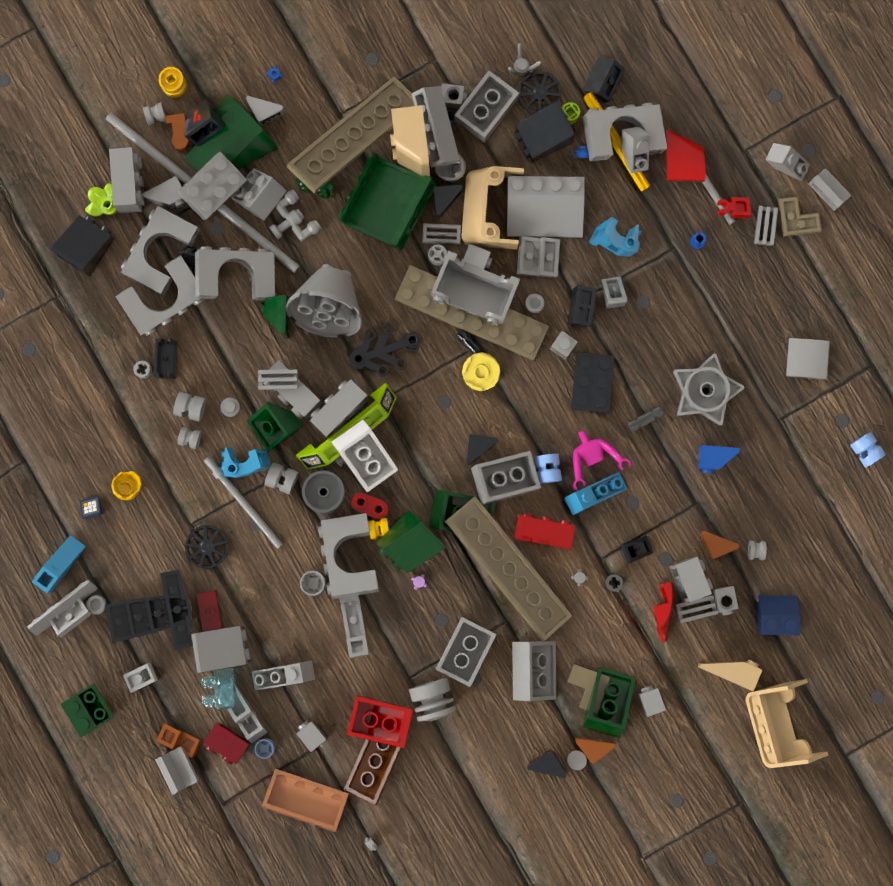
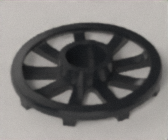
(539, 91)
(206, 546)

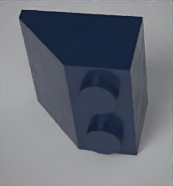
(778, 615)

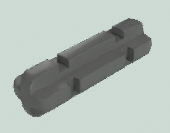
(645, 419)

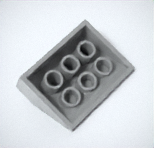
(545, 206)

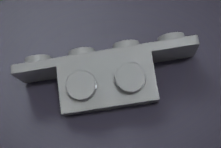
(66, 613)

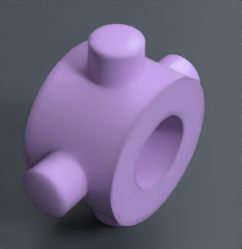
(419, 581)

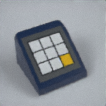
(91, 507)

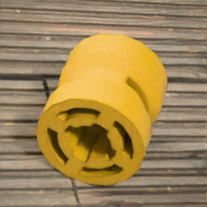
(374, 528)

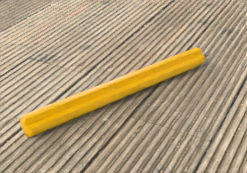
(638, 177)

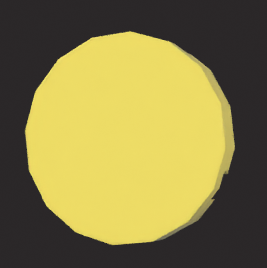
(481, 371)

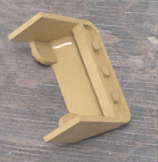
(410, 139)
(474, 228)
(774, 727)

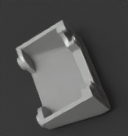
(474, 289)

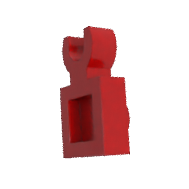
(736, 206)

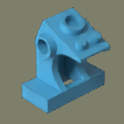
(607, 236)
(256, 462)

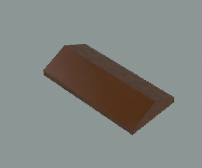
(372, 770)

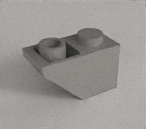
(635, 148)
(787, 161)

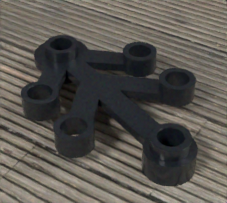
(381, 351)

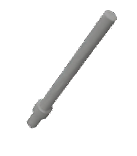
(218, 474)

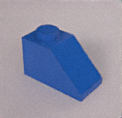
(714, 457)

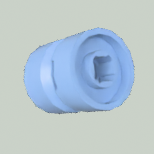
(868, 449)
(548, 475)

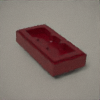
(209, 611)

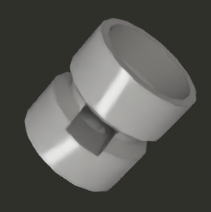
(189, 406)
(275, 475)
(313, 583)

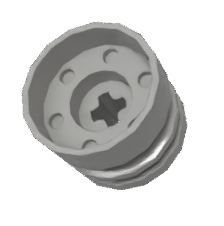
(432, 700)

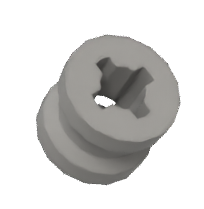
(435, 252)
(757, 550)

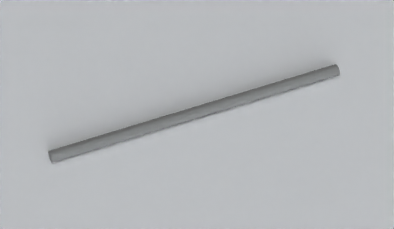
(184, 177)

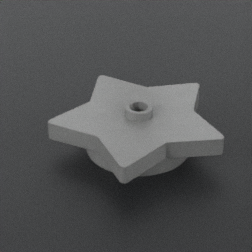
(708, 376)

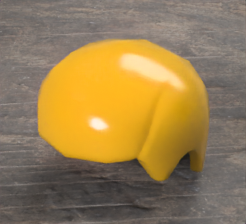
(126, 485)

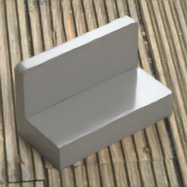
(829, 189)
(177, 770)

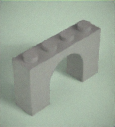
(598, 125)
(161, 224)
(258, 263)
(146, 318)
(334, 533)

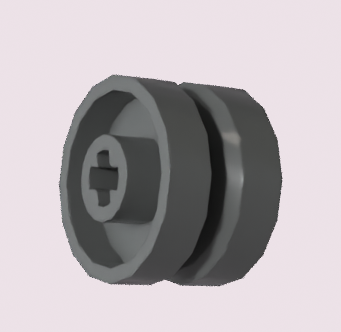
(335, 492)

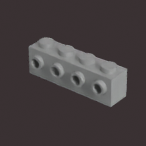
(438, 130)

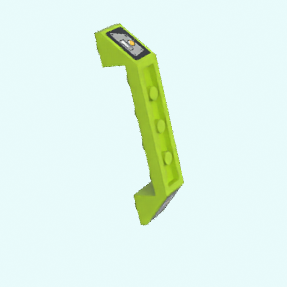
(372, 415)

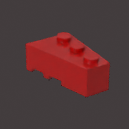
(544, 531)

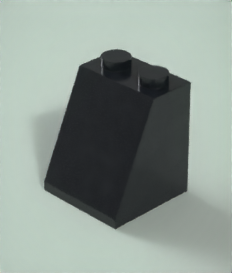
(544, 132)
(83, 244)

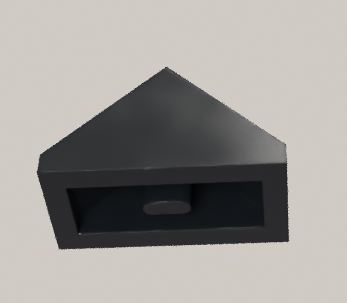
(445, 197)
(478, 446)
(635, 550)
(547, 764)

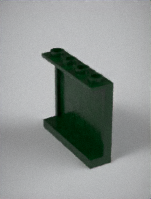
(386, 202)

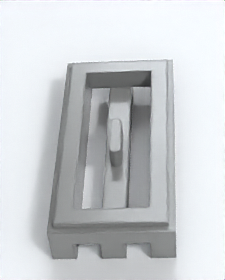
(767, 210)
(441, 234)
(281, 379)
(712, 605)

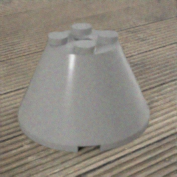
(326, 304)

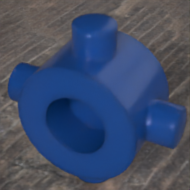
(274, 74)

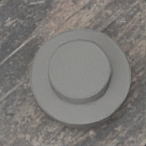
(230, 407)

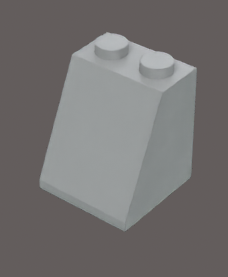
(220, 648)

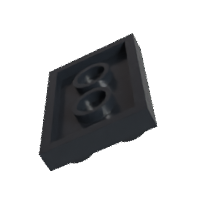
(592, 382)

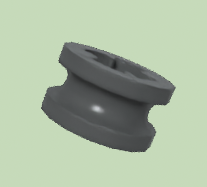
(610, 587)

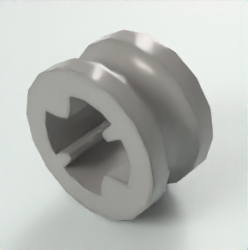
(137, 367)

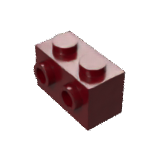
(226, 743)

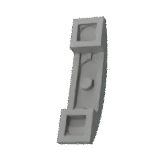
(354, 626)

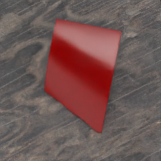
(684, 159)
(663, 611)

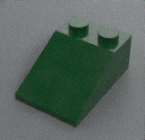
(446, 504)
(614, 706)

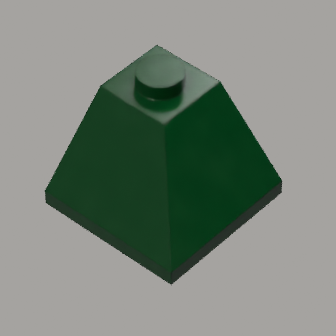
(275, 313)
(274, 425)

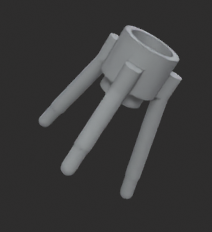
(521, 65)

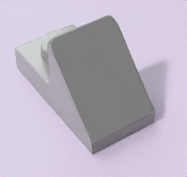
(140, 677)

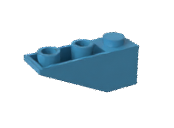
(595, 493)
(58, 565)

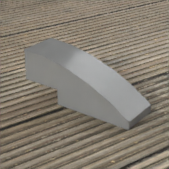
(247, 718)

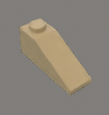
(738, 672)

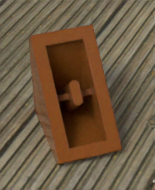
(716, 545)
(594, 749)

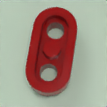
(370, 505)

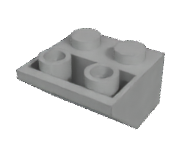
(259, 194)

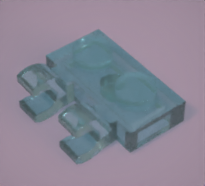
(224, 688)

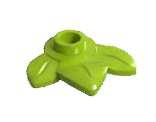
(99, 200)

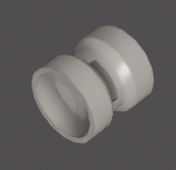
(154, 113)
(190, 438)

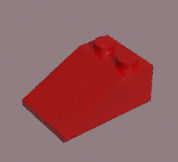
(379, 721)

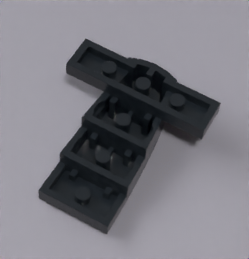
(154, 614)

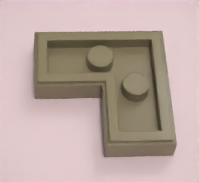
(794, 223)
(585, 678)

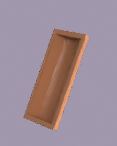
(305, 800)

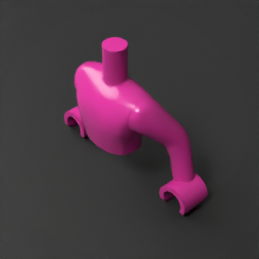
(591, 453)

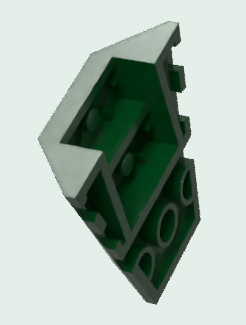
(238, 141)

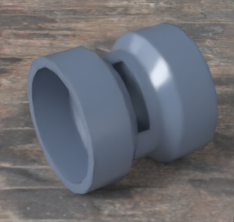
(265, 751)

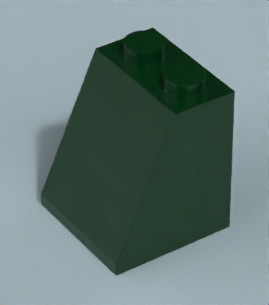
(409, 543)

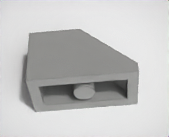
(166, 194)

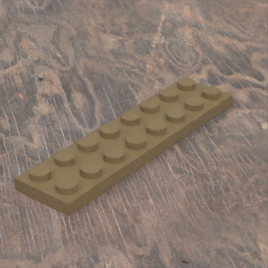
(350, 136)
(516, 334)
(508, 568)

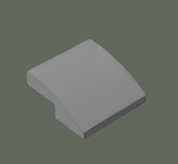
(538, 256)
(808, 358)

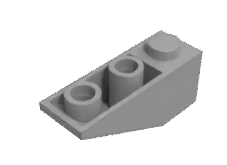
(283, 675)

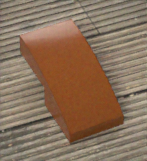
(175, 738)

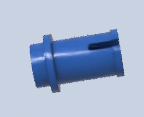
(694, 243)

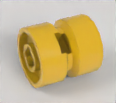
(172, 82)

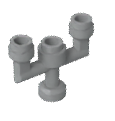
(293, 219)

